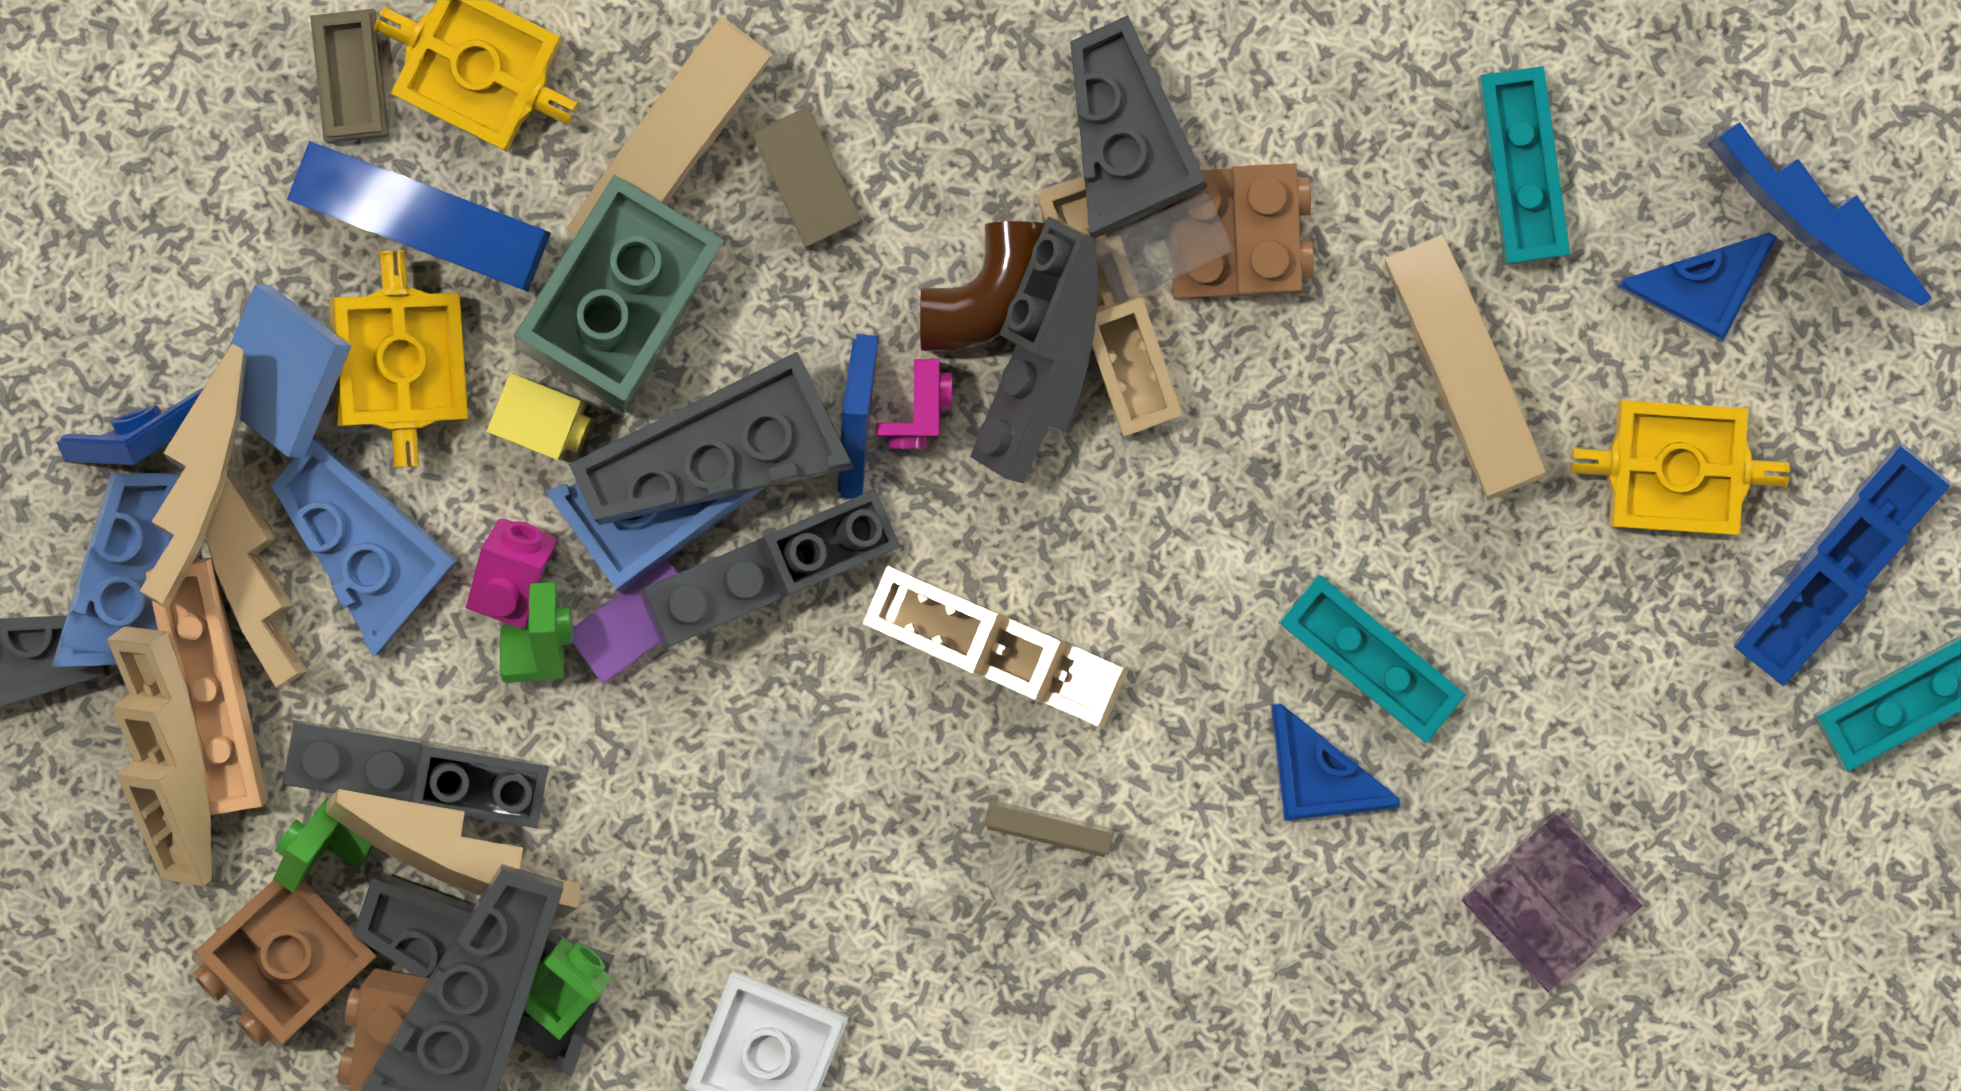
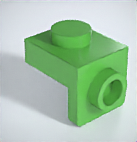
(540, 648)
(306, 844)
(565, 986)

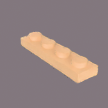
(211, 673)

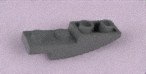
(1053, 337)
(769, 569)
(416, 771)

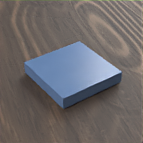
(288, 369)

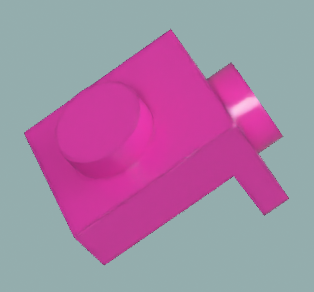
(931, 395)
(506, 567)

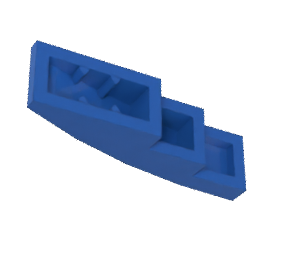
(419, 216)
(1839, 234)
(1841, 564)

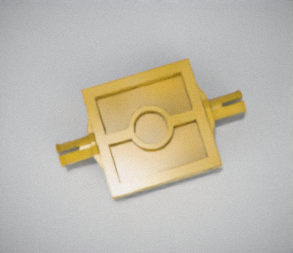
(477, 68)
(401, 360)
(1679, 467)

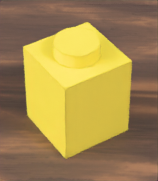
(540, 418)

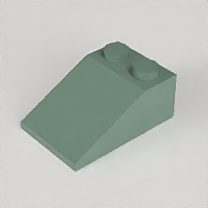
(617, 294)

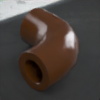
(976, 312)

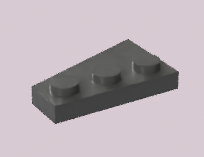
(1128, 131)

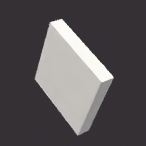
(766, 1041)

